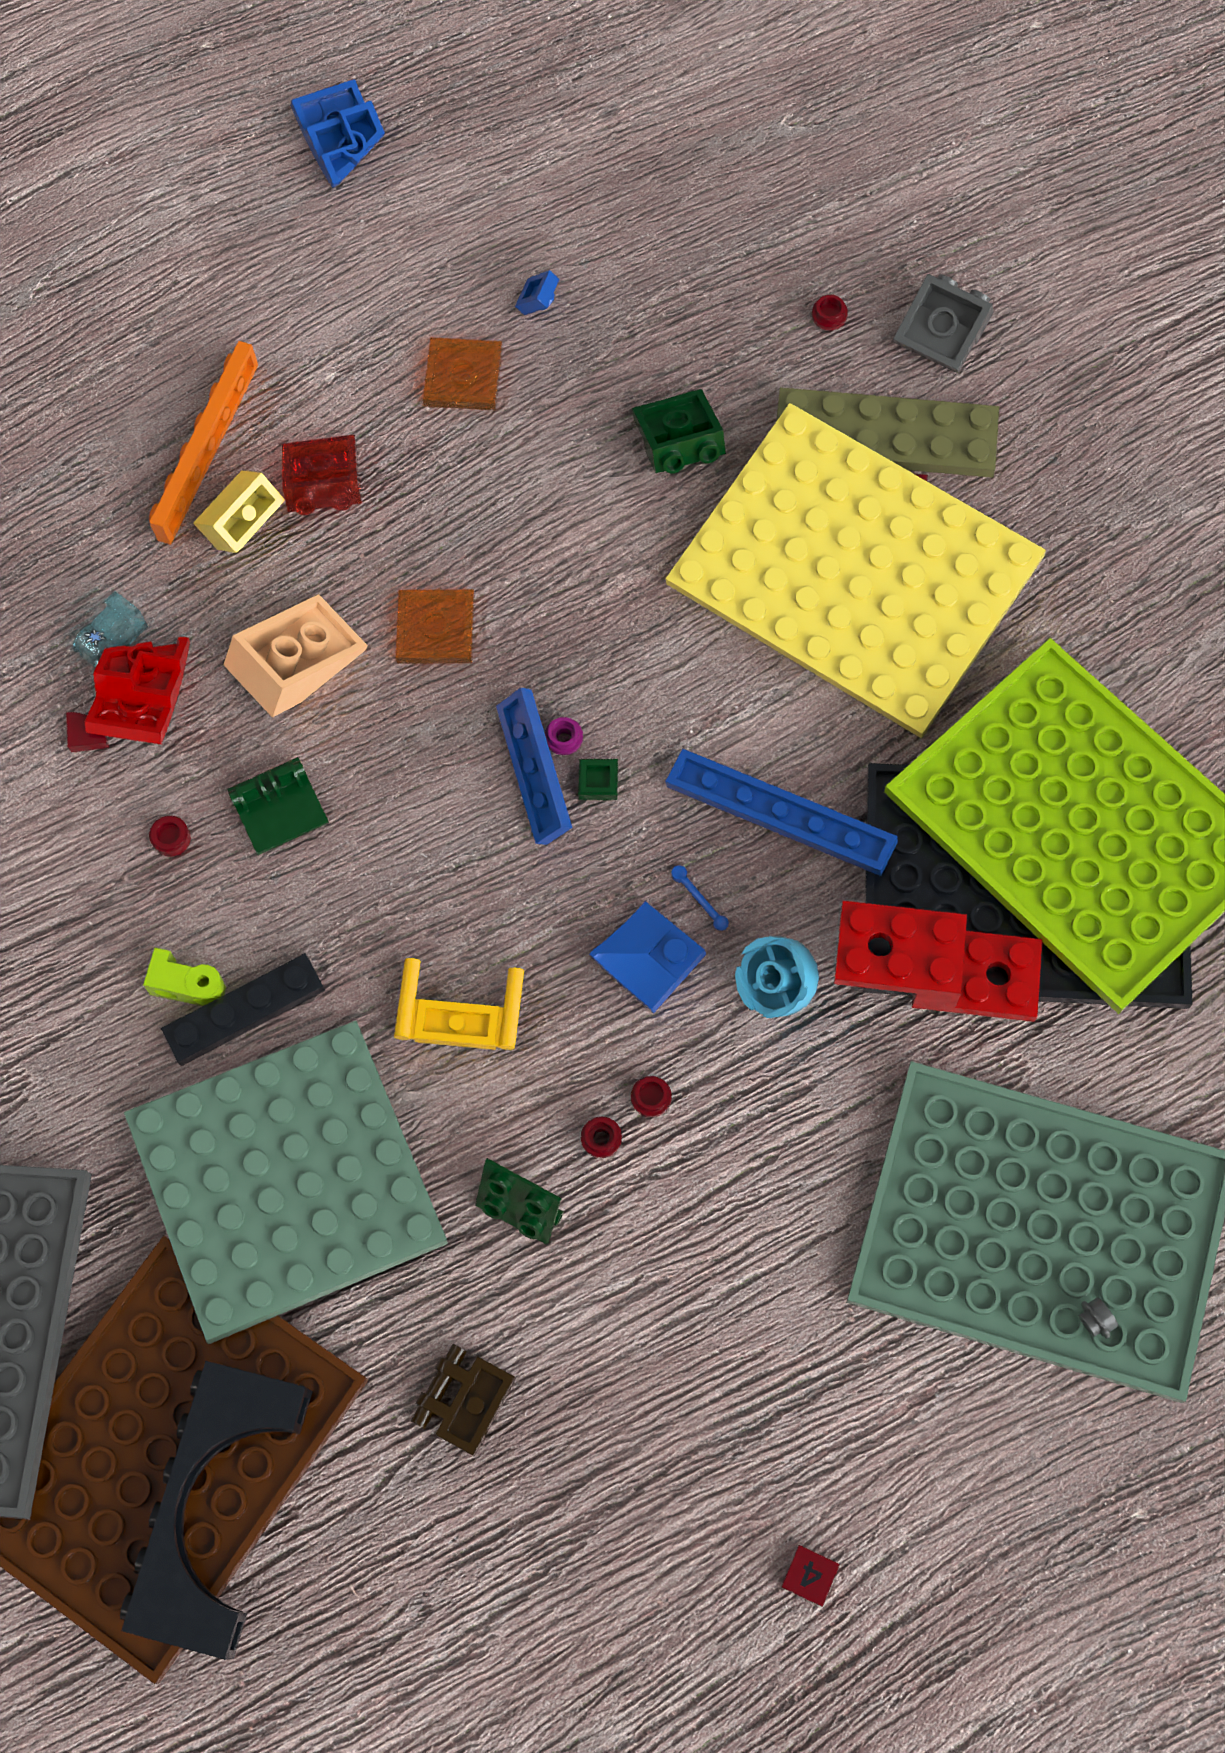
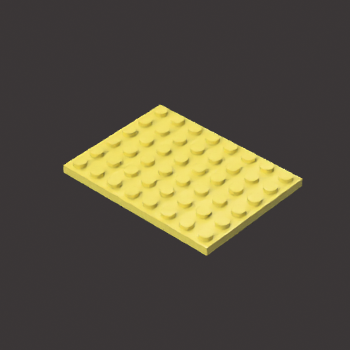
(856, 569)

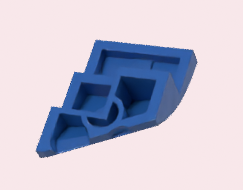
(338, 128)

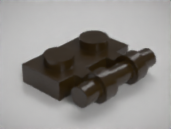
(474, 1406)

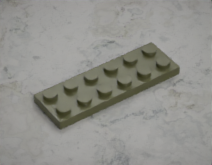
(907, 430)

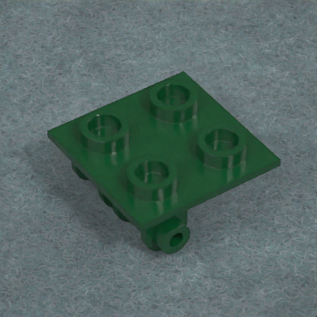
(277, 806)
(518, 1202)

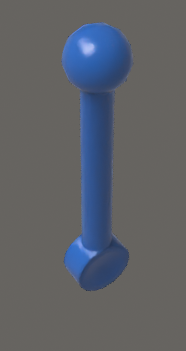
(679, 875)

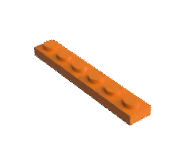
(199, 452)

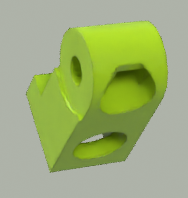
(181, 982)

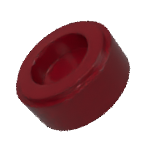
(170, 836)

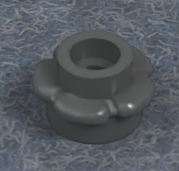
(1097, 1318)

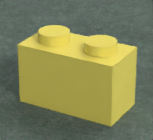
(239, 511)

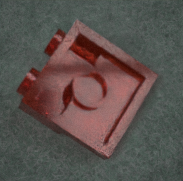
(321, 474)

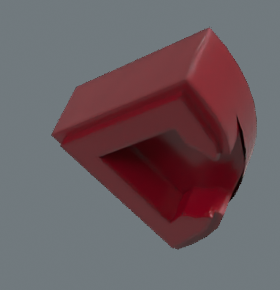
(77, 737)

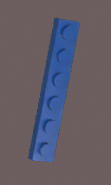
(782, 812)

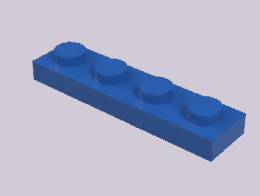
(533, 766)

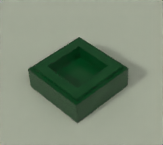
(598, 779)

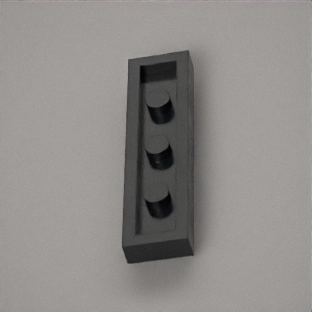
(242, 1009)

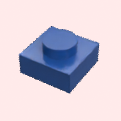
(537, 293)

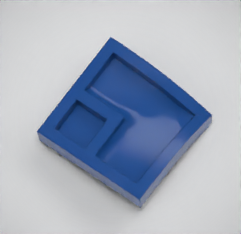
(648, 956)

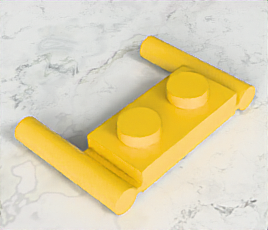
(457, 1022)

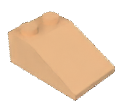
(292, 654)

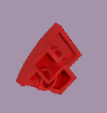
(137, 690)

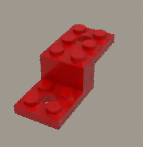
(938, 961)

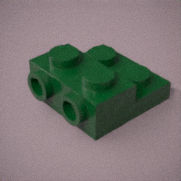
(680, 431)

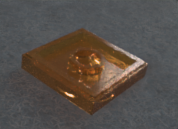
(462, 373)
(435, 626)

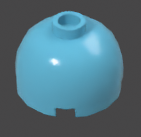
(776, 976)

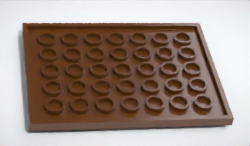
(117, 1428)

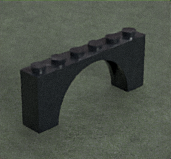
(168, 1595)

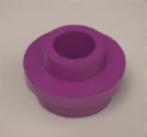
(561, 726)

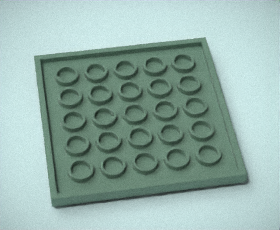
(283, 1181)

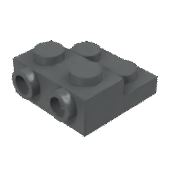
(944, 322)

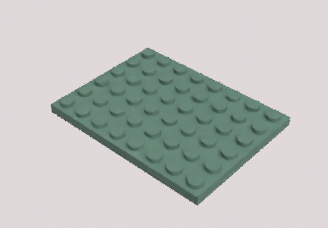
(1022, 1208)

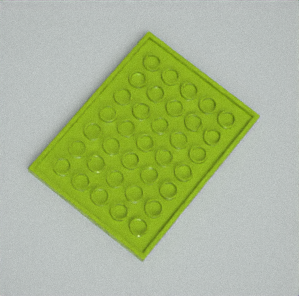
(1076, 822)

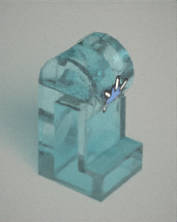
(115, 626)

